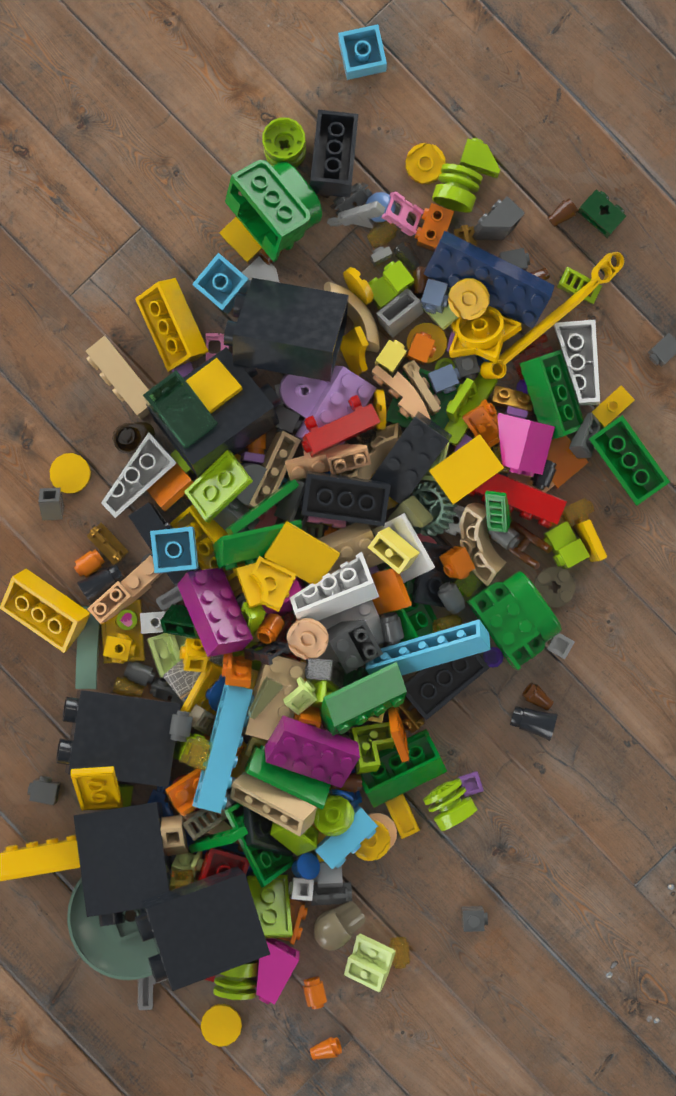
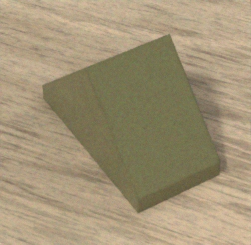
(415, 512)

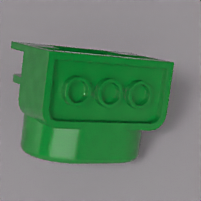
(273, 205)
(515, 618)

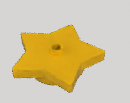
(482, 335)

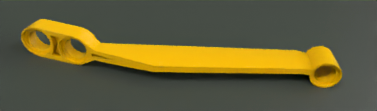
(610, 271)

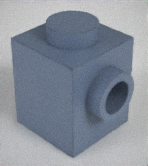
(435, 296)
(444, 379)

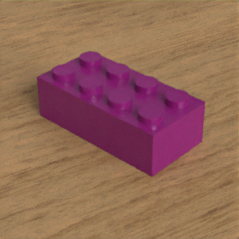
(214, 611)
(312, 751)

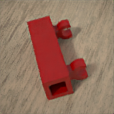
(341, 429)

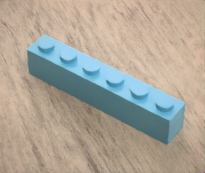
(434, 648)
(223, 744)

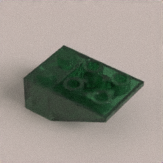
(180, 409)

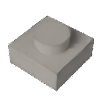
(380, 255)
(560, 645)

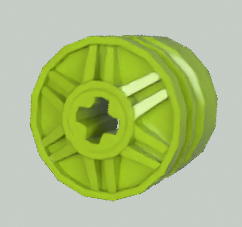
(284, 133)
(457, 188)
(451, 807)
(237, 982)

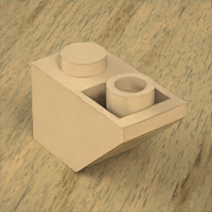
(174, 835)

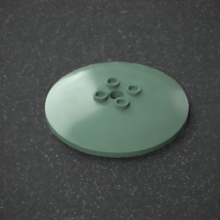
(110, 949)

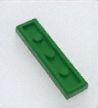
(262, 507)
(218, 839)

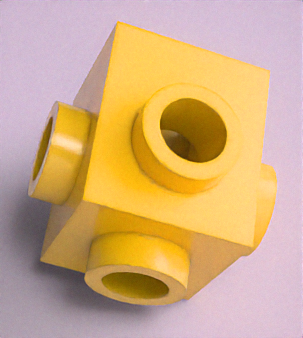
(112, 644)
(193, 655)

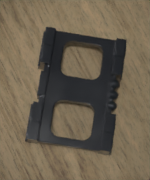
(261, 655)

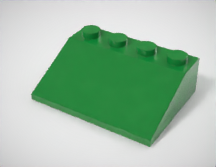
(264, 864)

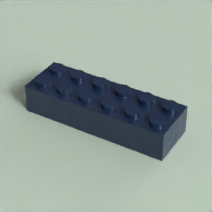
(509, 287)

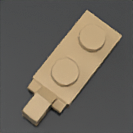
(422, 387)

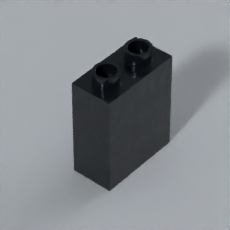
(288, 329)
(239, 419)
(120, 734)
(121, 860)
(202, 929)

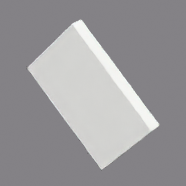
(403, 527)

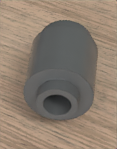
(506, 539)
(451, 597)
(391, 628)
(139, 673)
(180, 726)

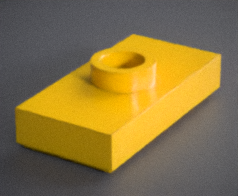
(612, 406)

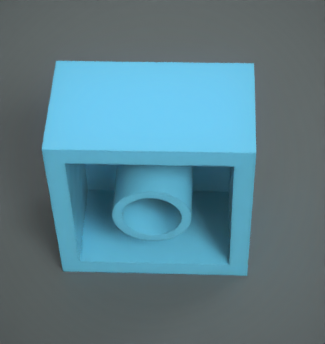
(362, 52)
(221, 283)
(174, 550)

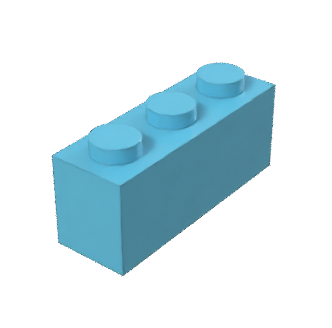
(335, 848)

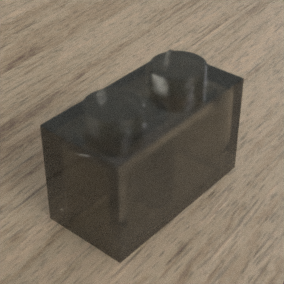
(325, 670)

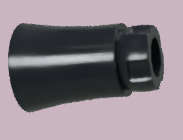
(99, 583)
(534, 721)

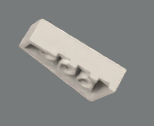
(580, 354)
(140, 473)
(336, 592)

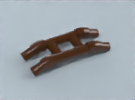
(528, 537)

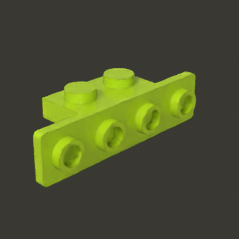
(467, 398)

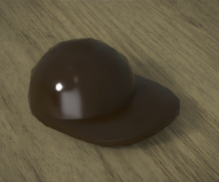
(130, 436)

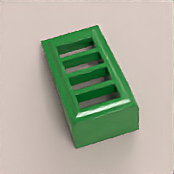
(497, 513)

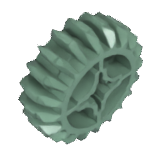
(440, 509)

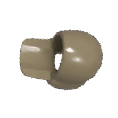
(337, 926)

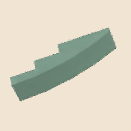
(88, 654)

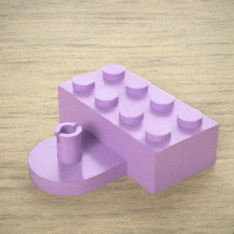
(324, 399)

